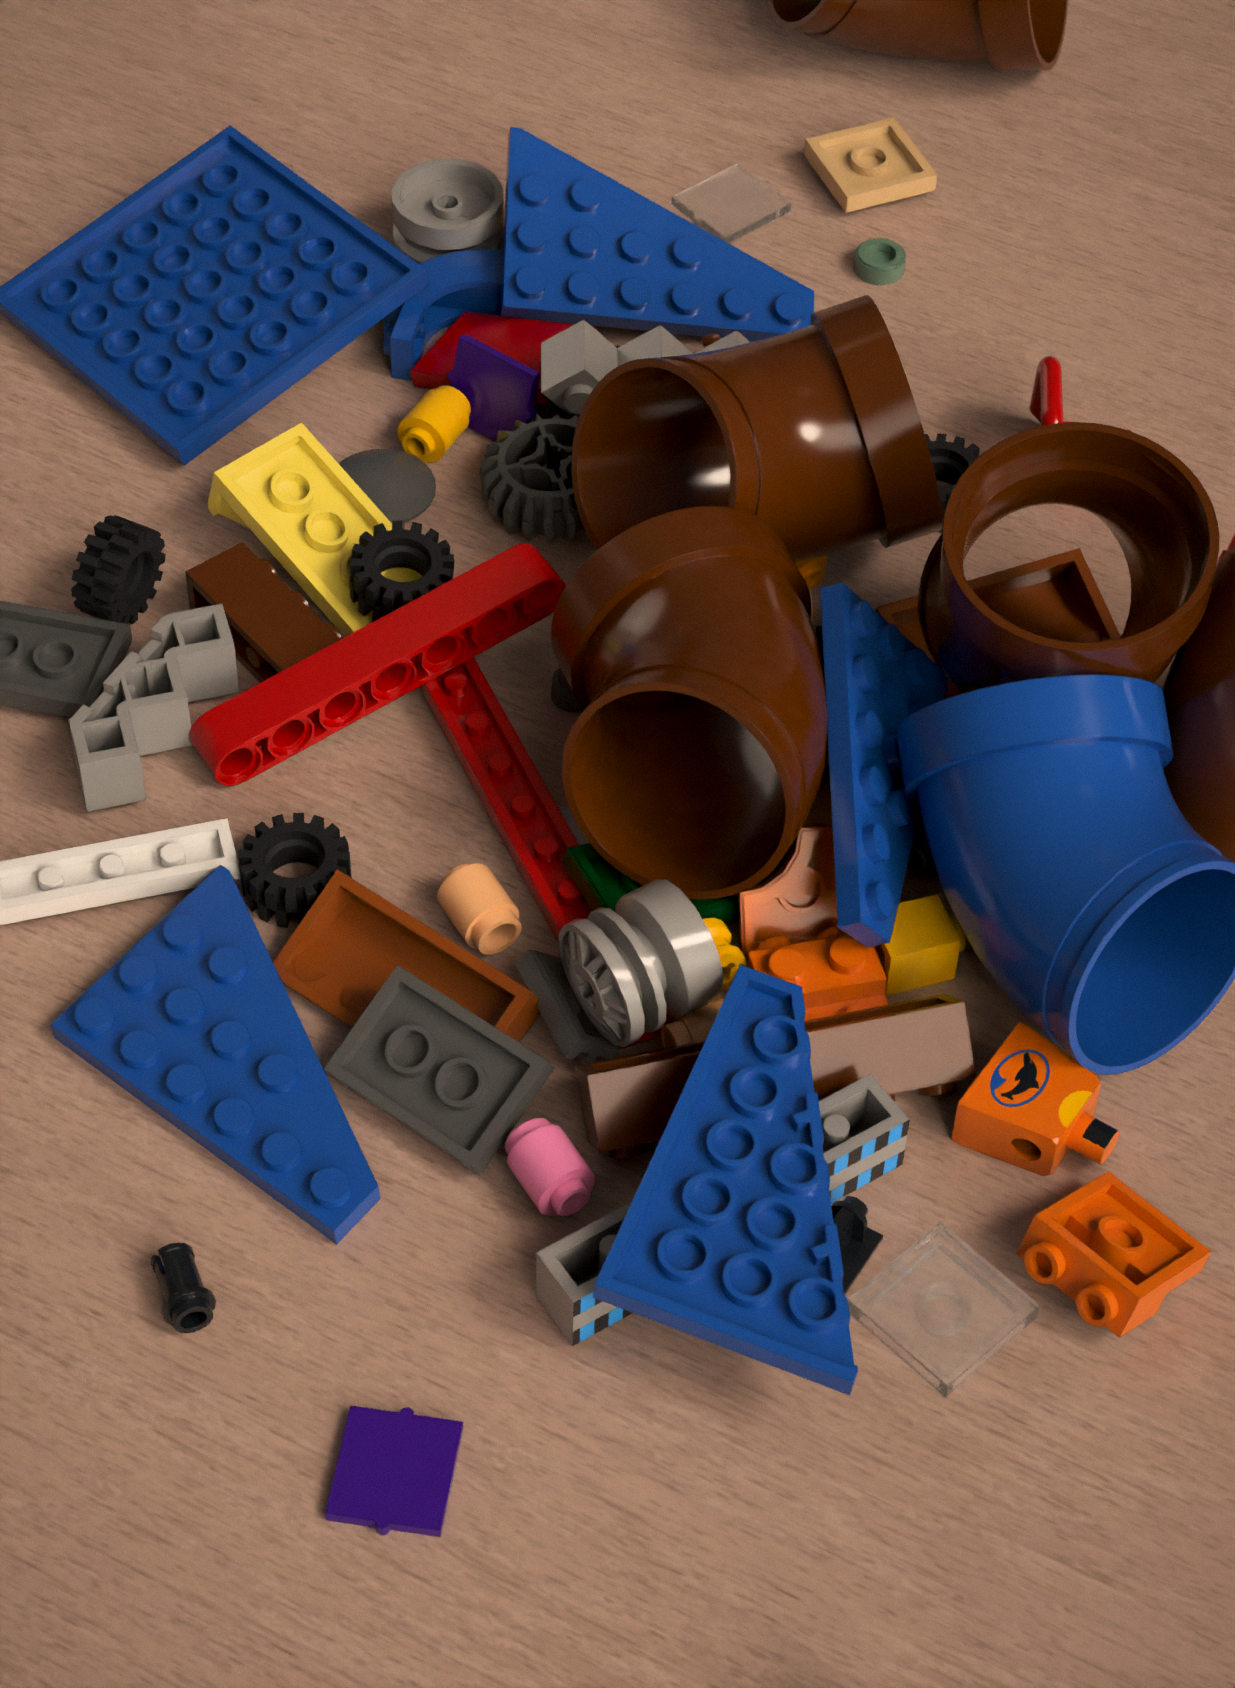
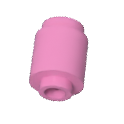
(549, 1167)

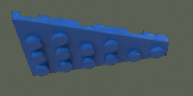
(621, 261)
(870, 688)
(218, 1051)
(736, 1202)

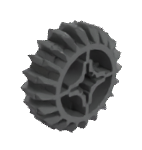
(530, 478)

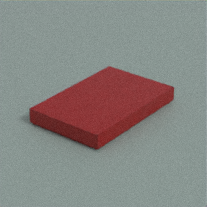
(511, 336)

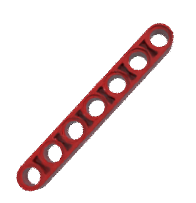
(376, 664)

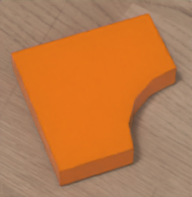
(796, 899)

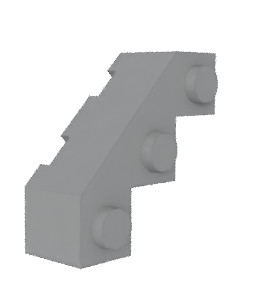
(582, 356)
(148, 705)

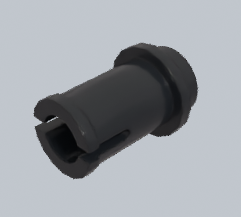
(187, 1301)

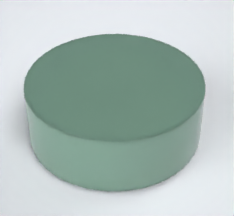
(879, 261)

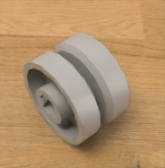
(447, 209)

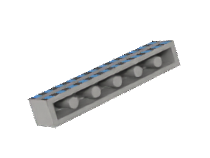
(861, 1142)

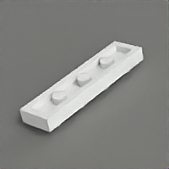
(114, 871)

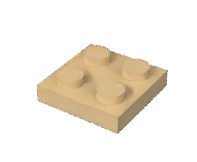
(870, 164)

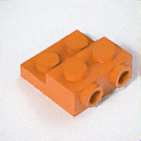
(833, 971)
(1110, 1253)

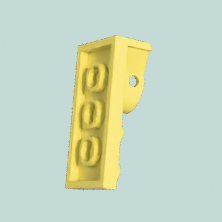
(305, 516)

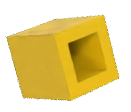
(921, 946)

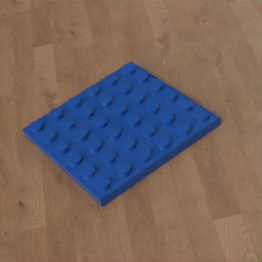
(209, 293)

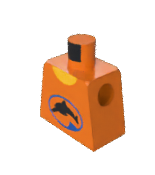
(1033, 1107)

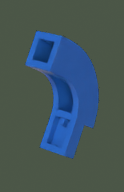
(456, 285)

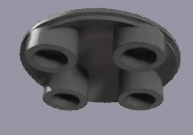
(393, 481)

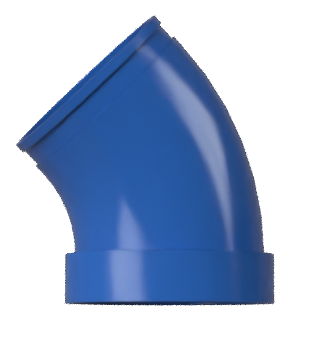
(1075, 861)

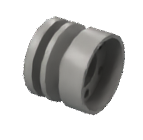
(641, 962)

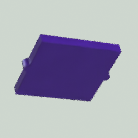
(495, 387)
(394, 1471)

